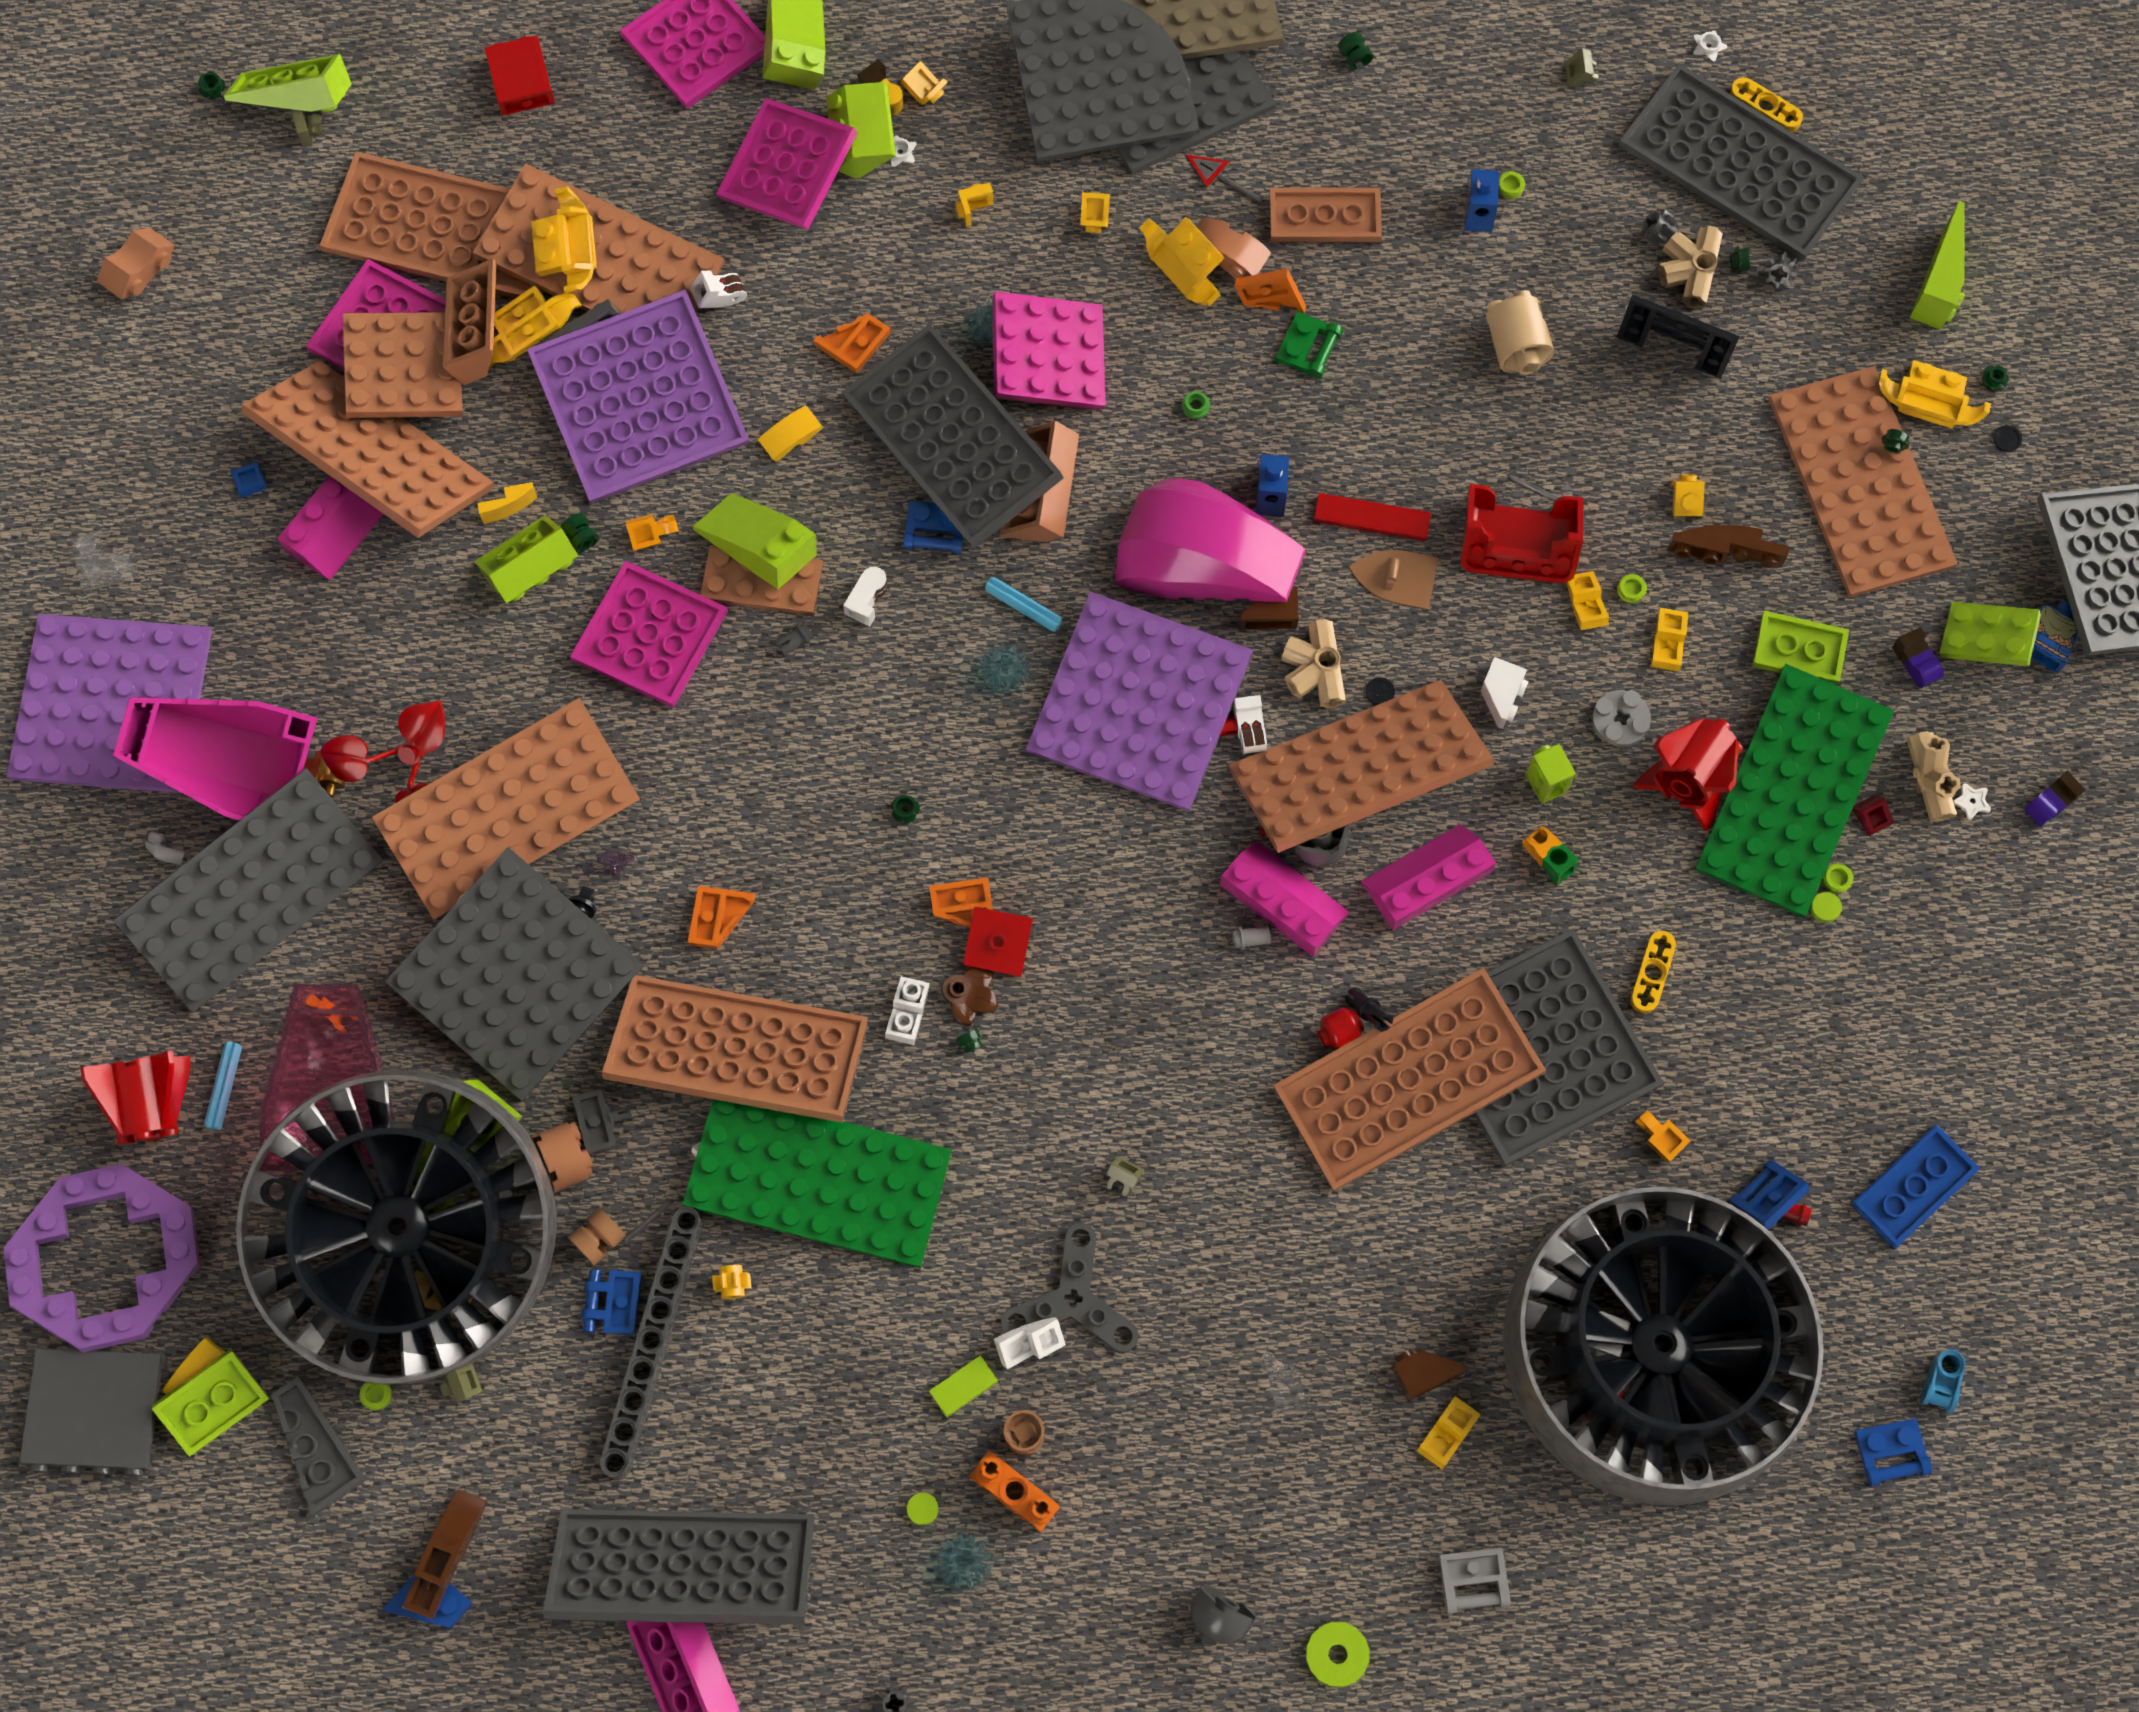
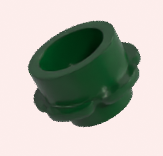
(206, 81)
(1740, 259)
(1992, 383)
(1895, 441)
(901, 802)
(969, 1040)

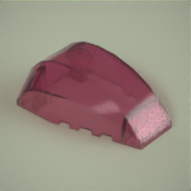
(321, 1043)

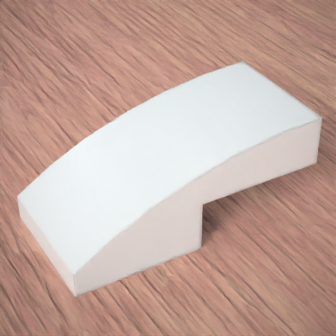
(1028, 1340)

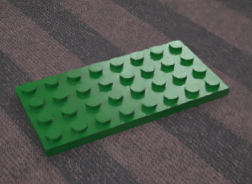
(1794, 790)
(819, 1180)

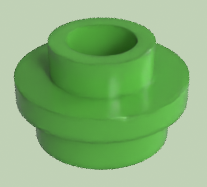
(1196, 397)

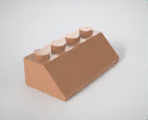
(470, 322)
(1047, 516)

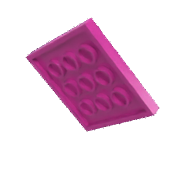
(695, 44)
(786, 163)
(370, 291)
(1048, 351)
(649, 634)

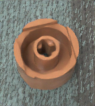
(563, 1156)

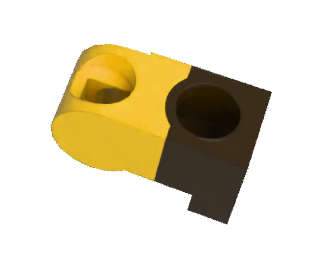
(877, 73)

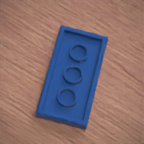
(1915, 1186)

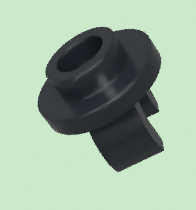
(585, 901)

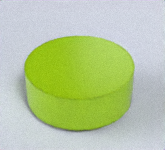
(1511, 185)
(1632, 588)
(1837, 878)
(1826, 907)
(375, 1395)
(922, 1509)

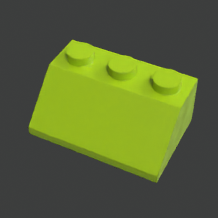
(869, 113)
(527, 559)

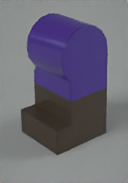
(1918, 658)
(2055, 799)

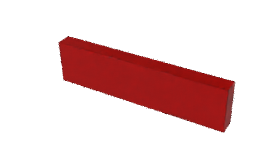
(1372, 517)

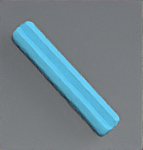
(1023, 604)
(222, 1086)

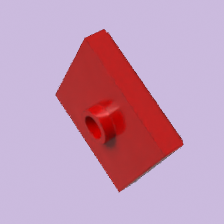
(997, 941)

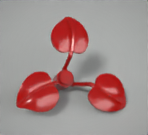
(419, 724)

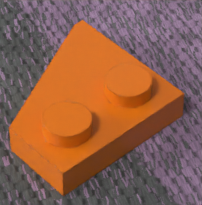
(1270, 291)
(855, 341)
(957, 900)
(716, 915)

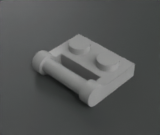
(1474, 1569)

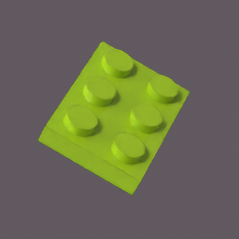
(1990, 633)
(1802, 644)
(210, 1402)

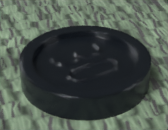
(2007, 438)
(1380, 690)

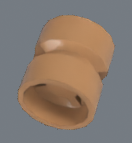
(596, 1236)
(1024, 1433)

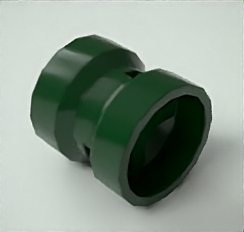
(1354, 49)
(579, 532)

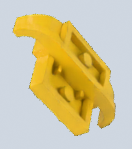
(566, 242)
(1184, 258)
(528, 322)
(1933, 396)

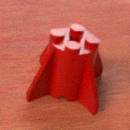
(1695, 766)
(140, 1095)

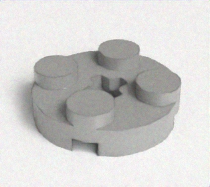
(1614, 732)

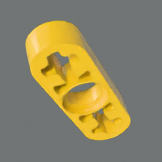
(1765, 95)
(1667, 954)

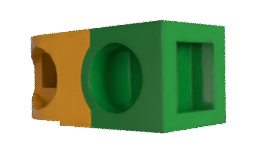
(1551, 854)

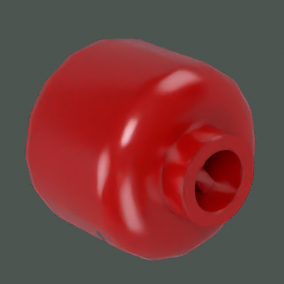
(1340, 1028)

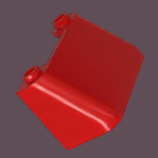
(1522, 540)

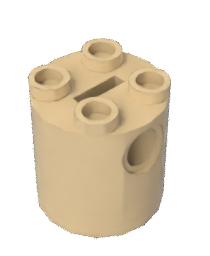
(1519, 333)

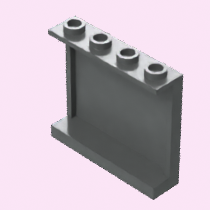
(91, 1411)

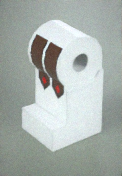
(720, 289)
(868, 588)
(1250, 724)

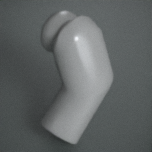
(161, 852)

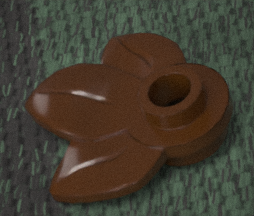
(974, 994)

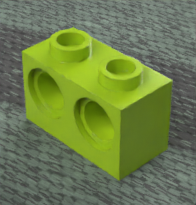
(1550, 773)

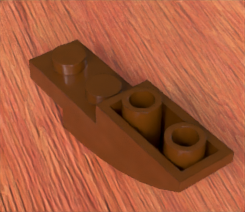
(1717, 541)
(444, 1553)

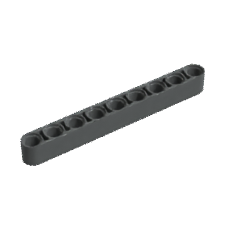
(653, 1358)

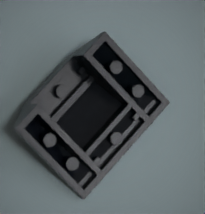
(1714, 342)

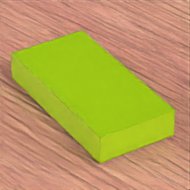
(963, 1386)

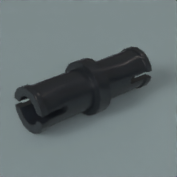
(1369, 1009)

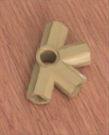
(1686, 263)
(1310, 671)
(1933, 775)

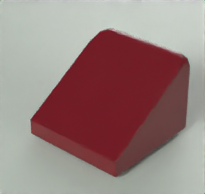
(1873, 814)

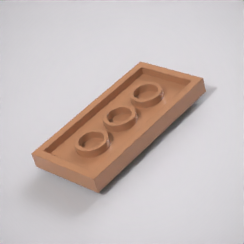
(1325, 215)
(734, 584)

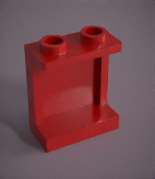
(519, 75)

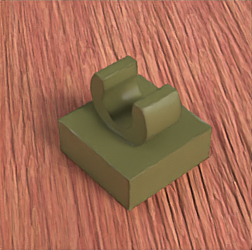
(1580, 68)
(306, 126)
(1125, 1172)
(462, 1383)

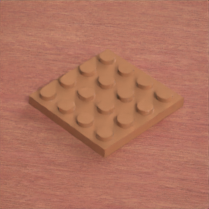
(397, 366)

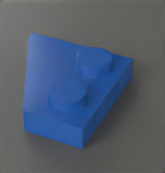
(449, 1613)

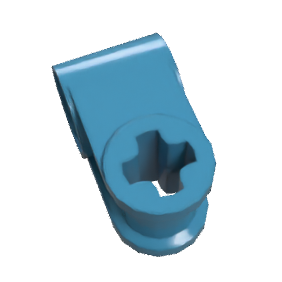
(1944, 1387)

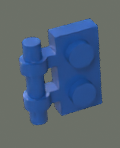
(621, 1302)

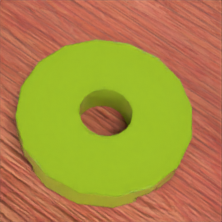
(1318, 1654)

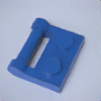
(929, 518)
(1774, 1198)
(1891, 1441)

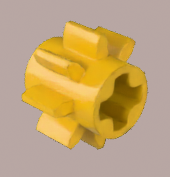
(731, 1282)

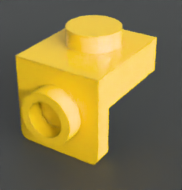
(923, 84)
(973, 198)
(1094, 211)
(1688, 495)

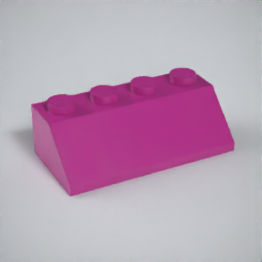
(329, 528)
(1429, 875)
(1283, 897)
(682, 1666)

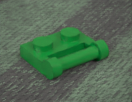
(1300, 341)

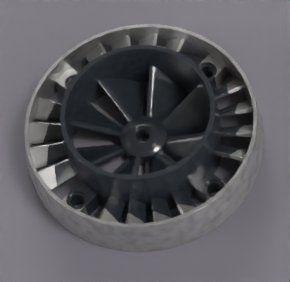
(343, 1175)
(1707, 1382)

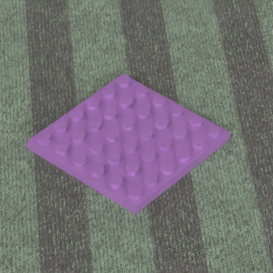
(638, 396)
(80, 691)
(1139, 701)

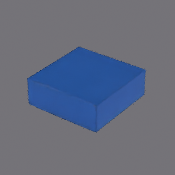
(249, 479)

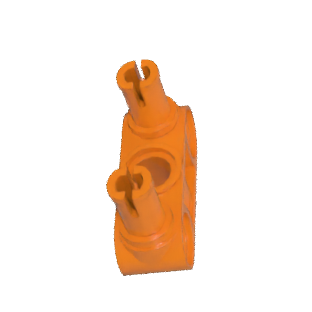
(994, 1477)

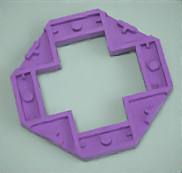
(49, 1224)

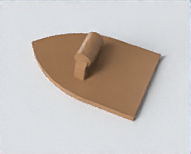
(1398, 576)

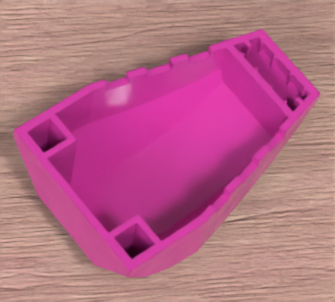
(1202, 546)
(216, 749)

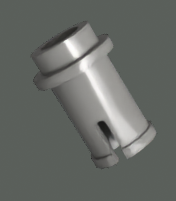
(1251, 937)

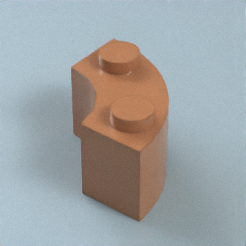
(1242, 254)
(135, 263)

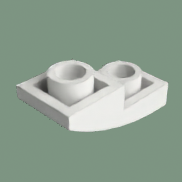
(907, 1010)

